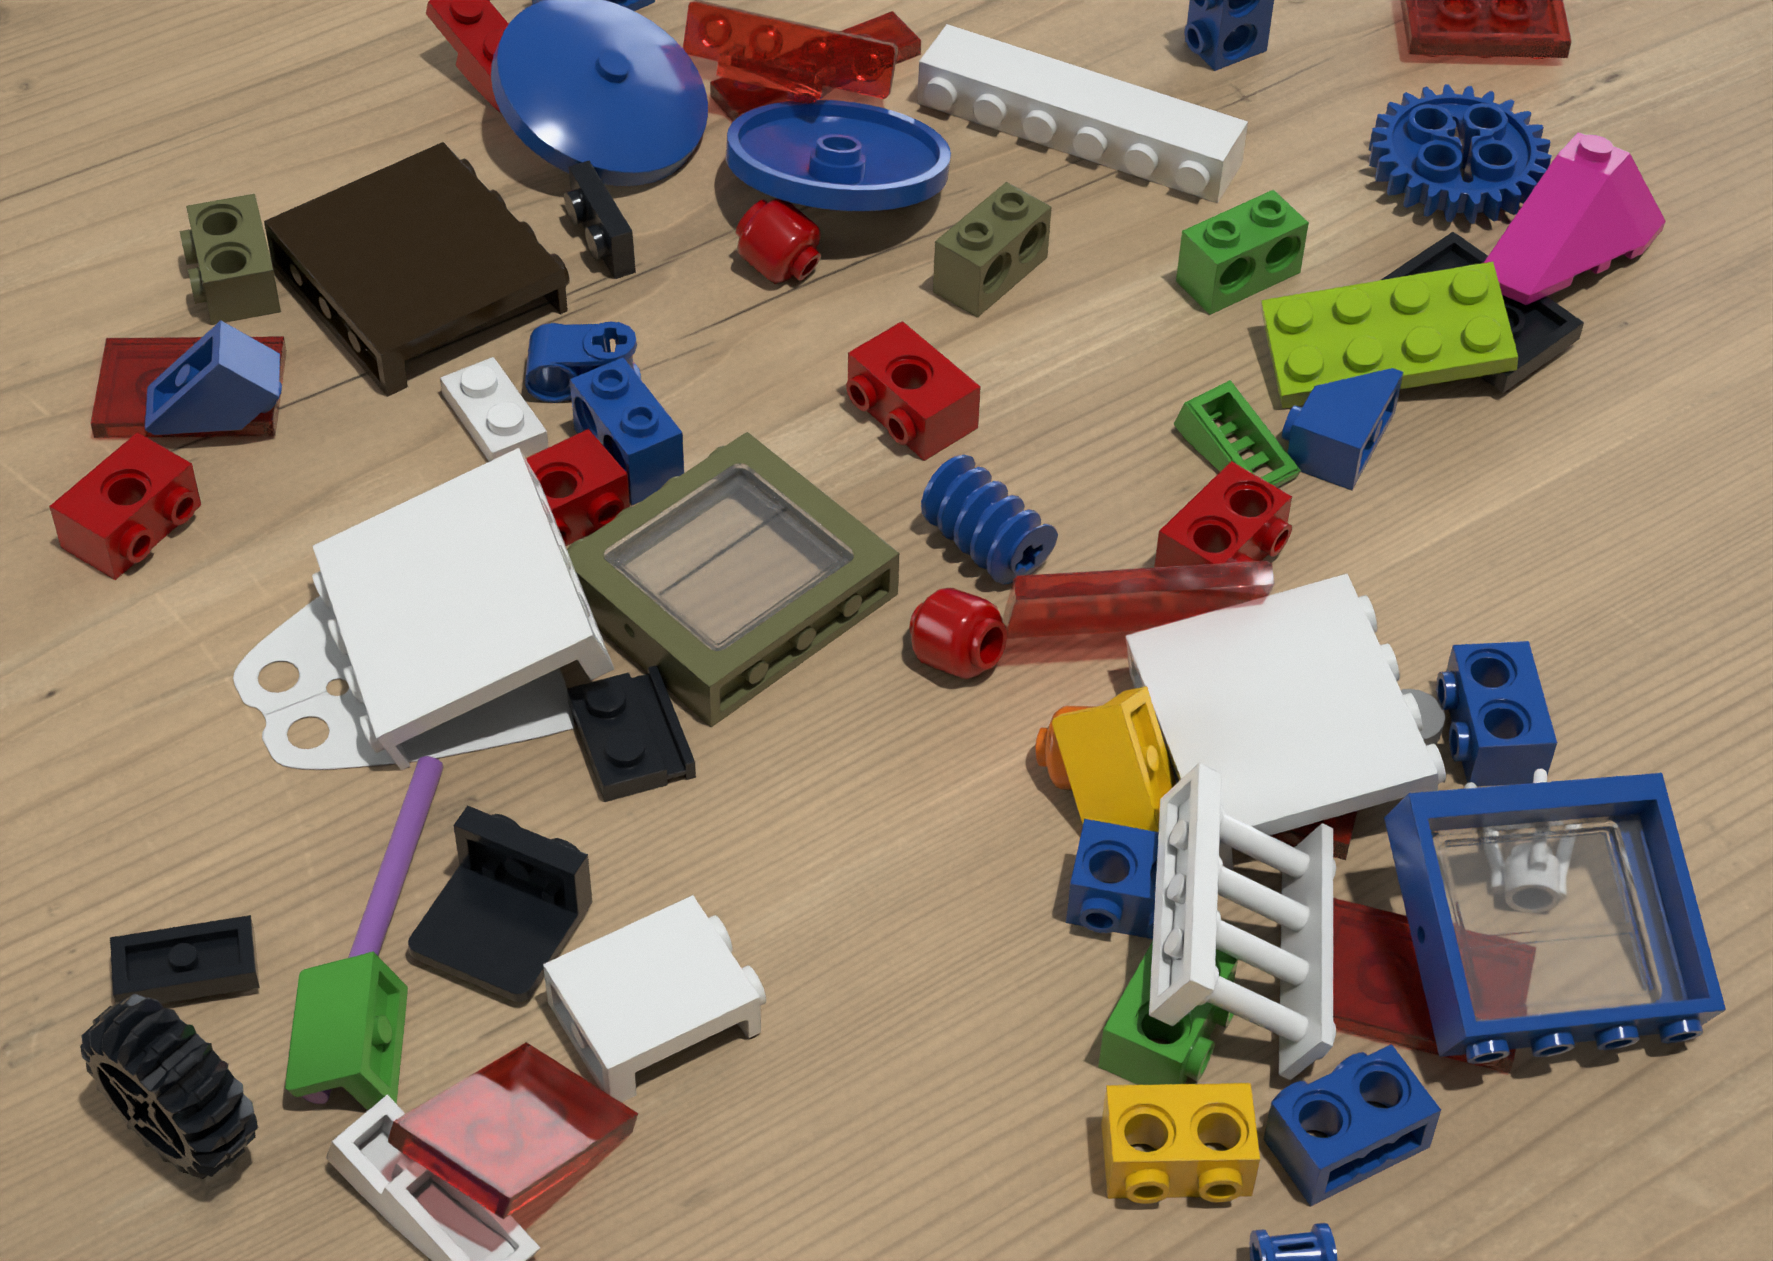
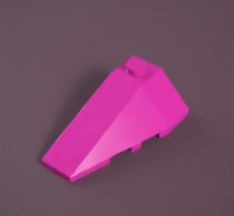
(1576, 220)

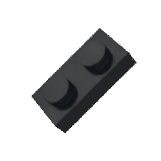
(604, 224)
(186, 961)

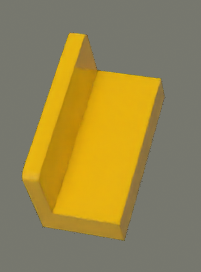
(1116, 760)

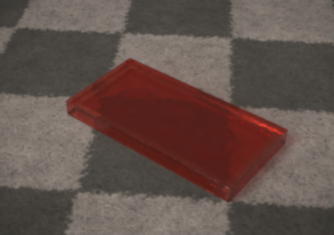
(1128, 597)

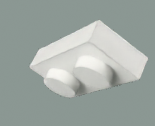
(493, 410)

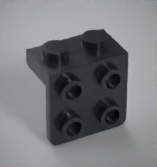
(504, 906)

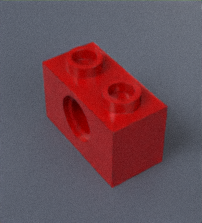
(913, 390)
(581, 485)
(126, 506)

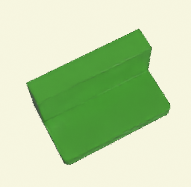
(348, 1030)

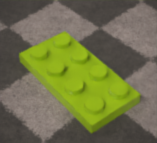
(1423, 324)

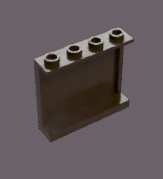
(411, 260)

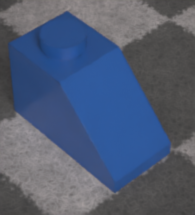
(214, 385)
(1342, 425)

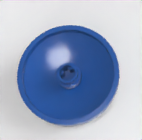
(600, 89)
(838, 155)

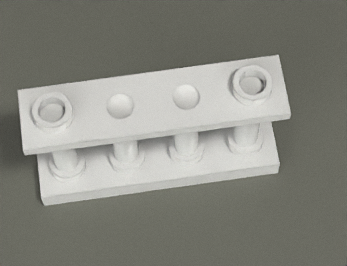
(1191, 927)

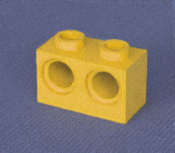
(1178, 1124)

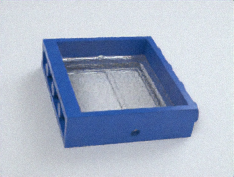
(1553, 916)

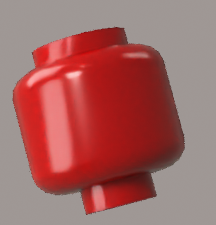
(778, 240)
(958, 633)

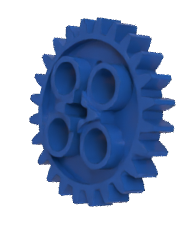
(1423, 159)

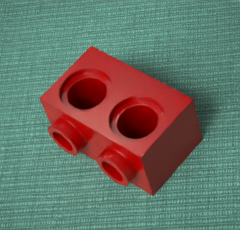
(1227, 522)

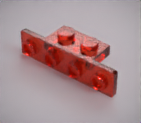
(787, 54)

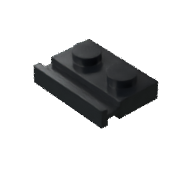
(630, 733)

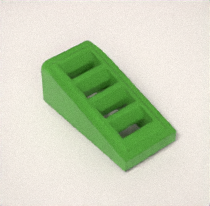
(1231, 408)

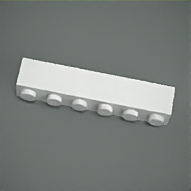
(1082, 113)

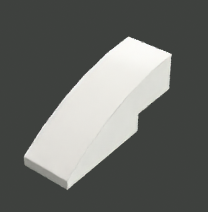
(418, 1202)

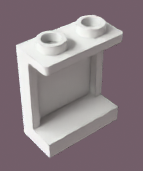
(651, 993)

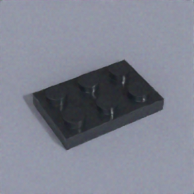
(1538, 328)

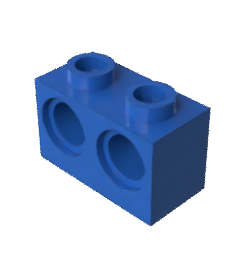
(1228, 30)
(629, 425)
(1496, 713)
(1126, 860)
(1359, 1135)

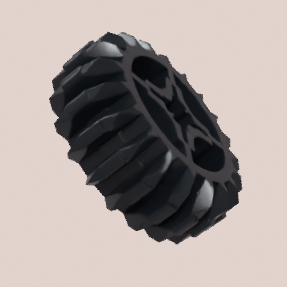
(169, 1086)

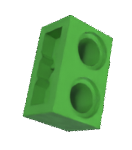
(1241, 251)
(1127, 1034)

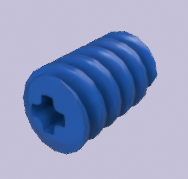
(986, 520)

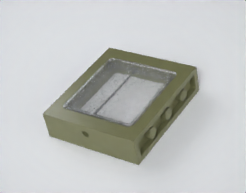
(732, 576)

